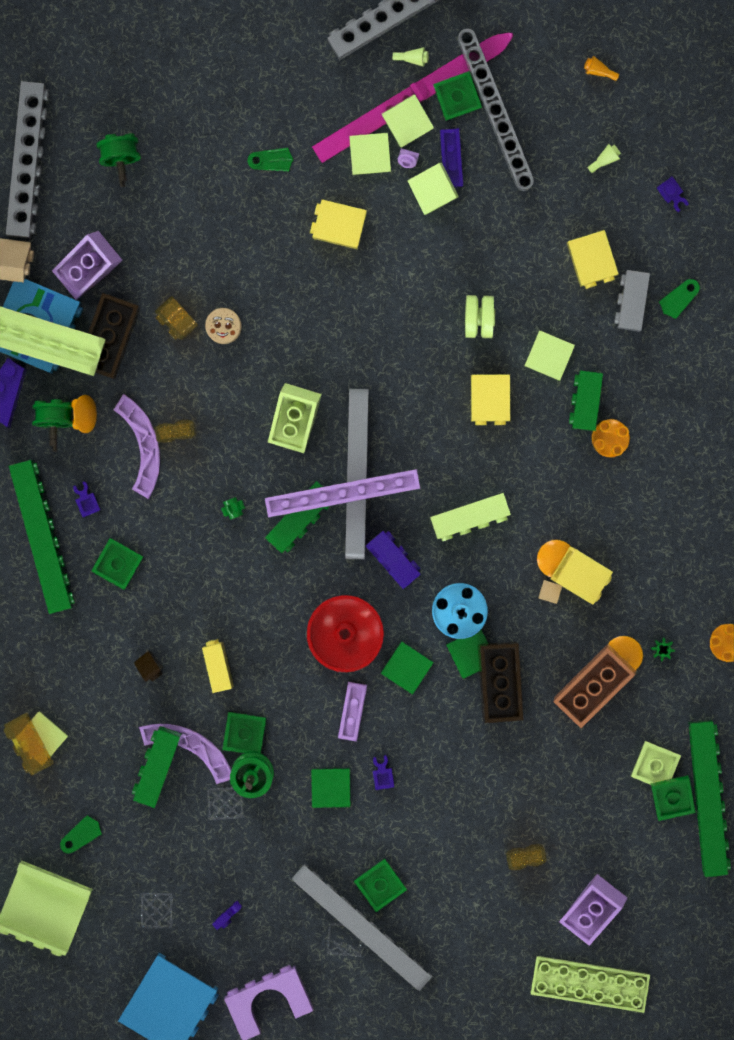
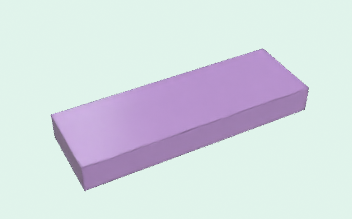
(352, 711)

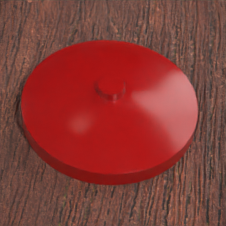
(345, 633)

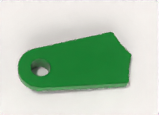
(272, 160)
(679, 298)
(81, 834)

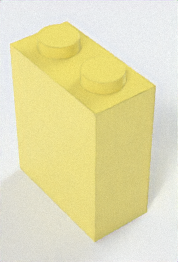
(338, 224)
(592, 259)
(490, 399)
(582, 575)
(217, 666)

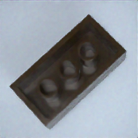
(115, 323)
(500, 682)

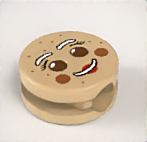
(223, 326)

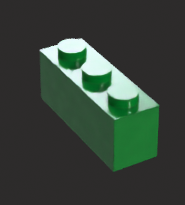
(586, 400)

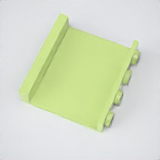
(43, 908)

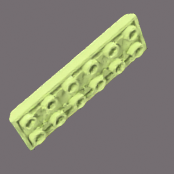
(50, 341)
(590, 984)

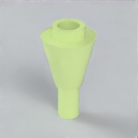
(416, 56)
(608, 156)

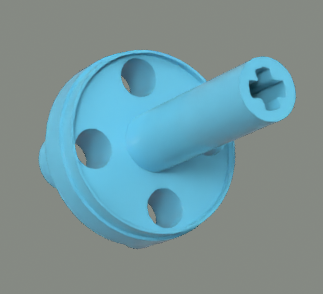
(456, 602)

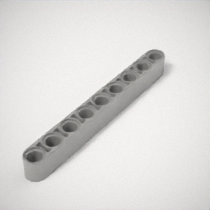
(495, 100)
(356, 471)
(361, 928)

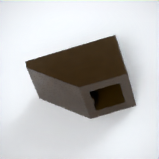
(149, 666)

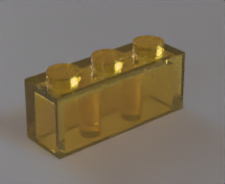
(28, 744)

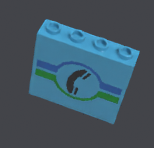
(43, 304)

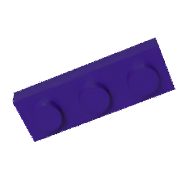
(452, 155)

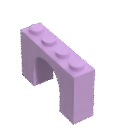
(287, 982)

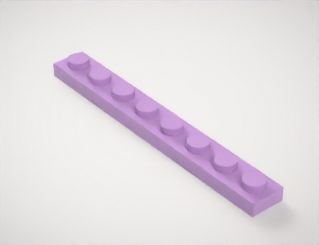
(342, 493)

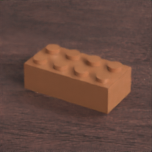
(594, 685)

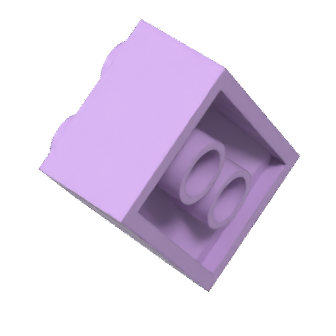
(86, 264)
(593, 910)

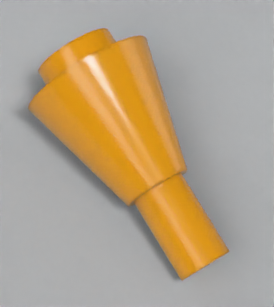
(596, 67)

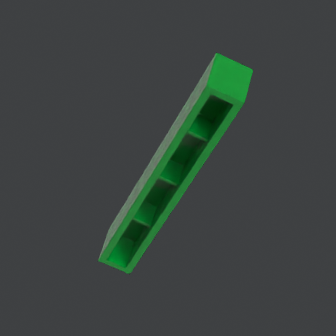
(41, 536)
(708, 798)

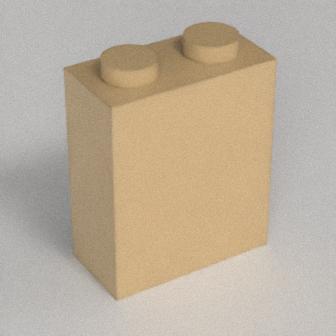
(15, 259)

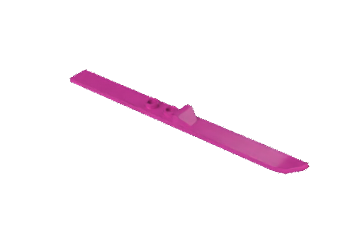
(422, 89)

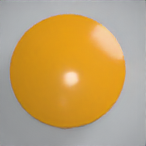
(84, 414)
(610, 438)
(551, 555)
(723, 642)
(628, 649)

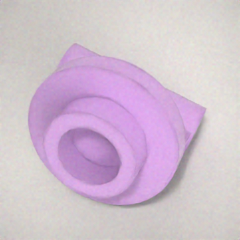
(408, 158)

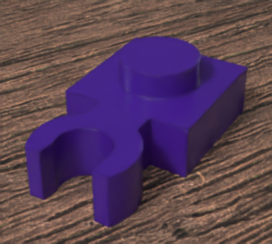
(670, 192)
(87, 502)
(383, 776)
(224, 919)

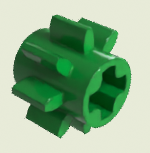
(233, 508)
(657, 649)

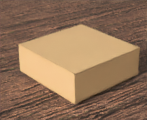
(550, 591)

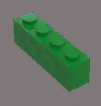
(293, 526)
(157, 766)

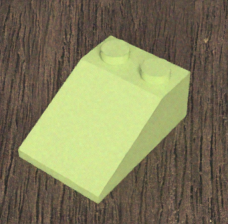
(294, 417)

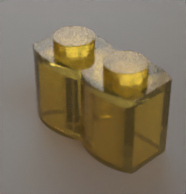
(176, 318)
(180, 430)
(520, 858)

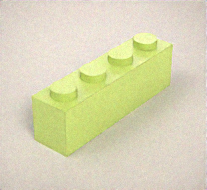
(470, 516)

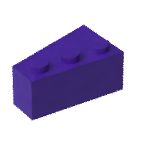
(11, 382)
(393, 559)

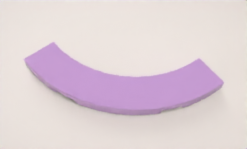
(147, 443)
(196, 744)

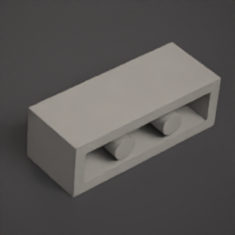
(632, 300)

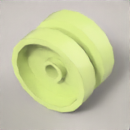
(479, 316)

